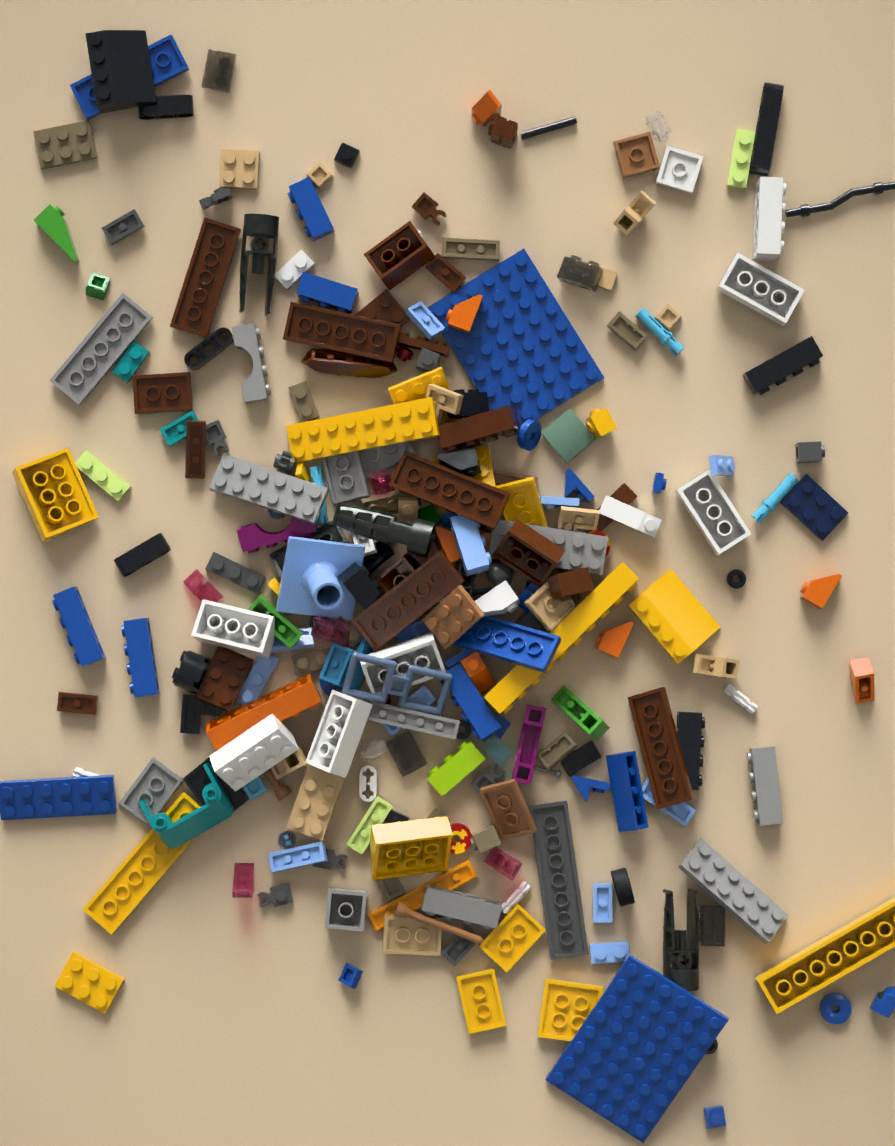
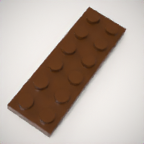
(205, 277)
(342, 332)
(449, 490)
(408, 600)
(661, 748)

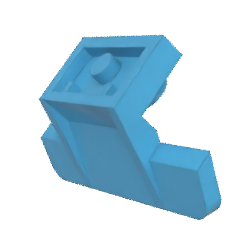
(338, 661)

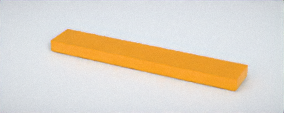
(449, 880)

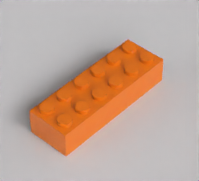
(282, 703)

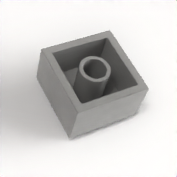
(346, 909)

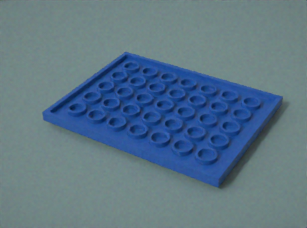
(519, 341)
(636, 1048)

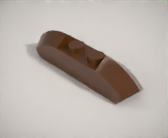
(347, 364)

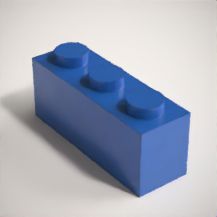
(310, 209)
(326, 293)

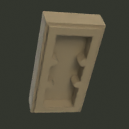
(627, 331)
(557, 751)

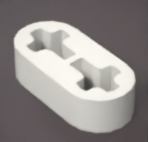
(373, 783)

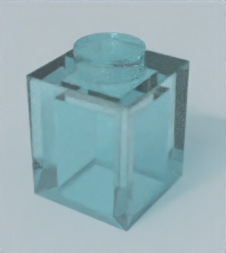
(497, 750)

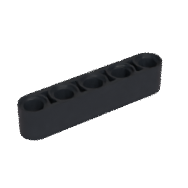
(766, 129)

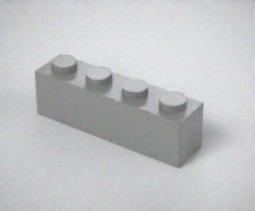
(766, 785)
(461, 906)

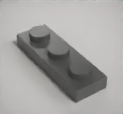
(235, 572)

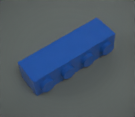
(79, 626)
(141, 657)
(472, 704)
(627, 791)

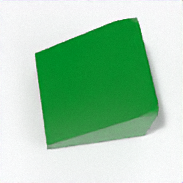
(97, 286)
(429, 514)

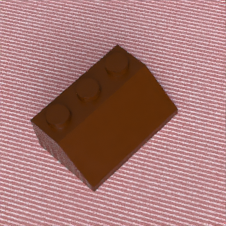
(399, 255)
(528, 553)
(396, 573)

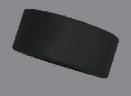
(622, 887)

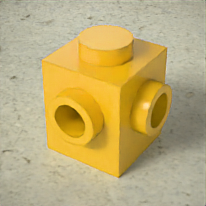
(600, 422)

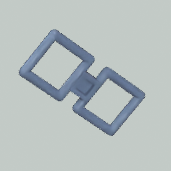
(397, 684)

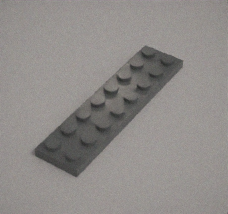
(559, 880)

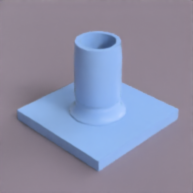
(311, 580)

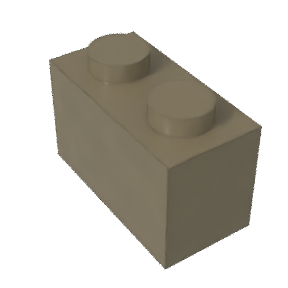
(485, 839)

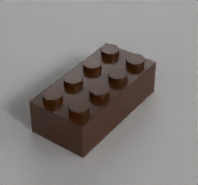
(478, 428)

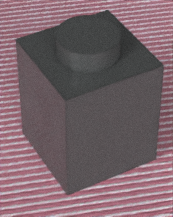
(427, 360)
(809, 452)

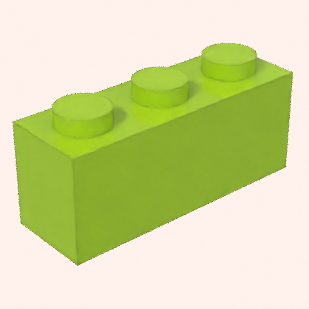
(455, 767)

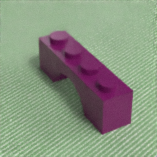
(253, 536)
(528, 744)

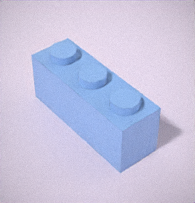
(470, 545)

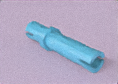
(666, 338)
(316, 477)
(772, 501)

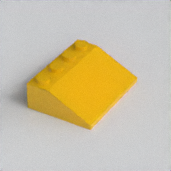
(55, 494)
(673, 616)
(410, 847)

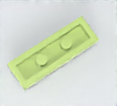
(741, 159)
(102, 475)
(375, 815)

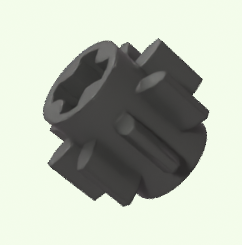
(284, 462)

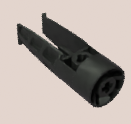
(260, 227)
(386, 528)
(675, 943)

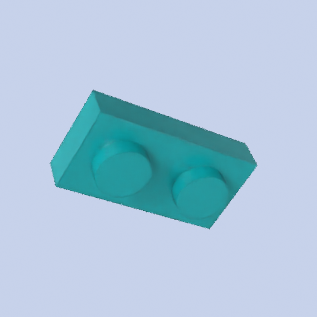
(130, 361)
(176, 430)

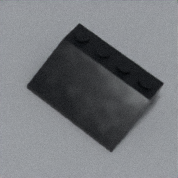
(120, 69)

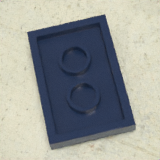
(814, 507)

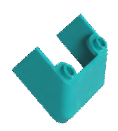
(217, 809)

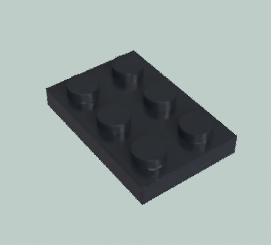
(199, 779)

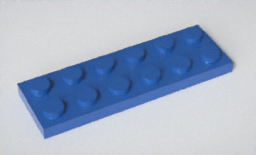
(165, 63)
(511, 643)
(57, 797)

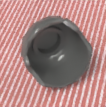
(499, 572)

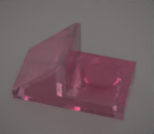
(380, 481)
(202, 587)
(331, 631)
(503, 862)
(243, 880)

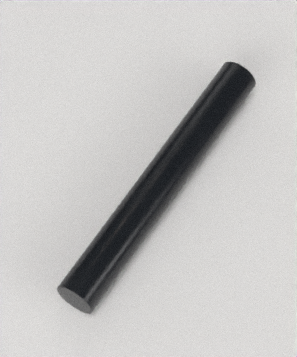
(548, 128)

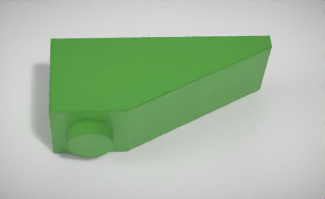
(56, 227)
(284, 628)
(580, 713)

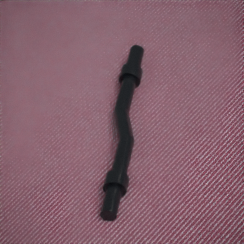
(805, 210)

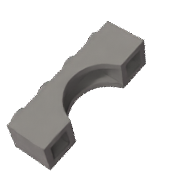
(254, 387)

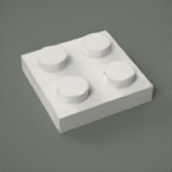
(679, 169)

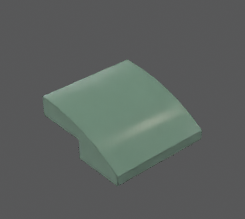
(568, 436)

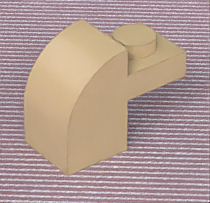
(634, 213)
(716, 666)
(289, 764)

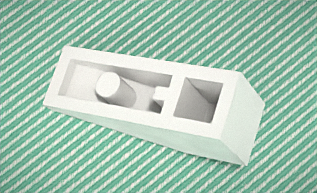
(630, 516)
(498, 600)

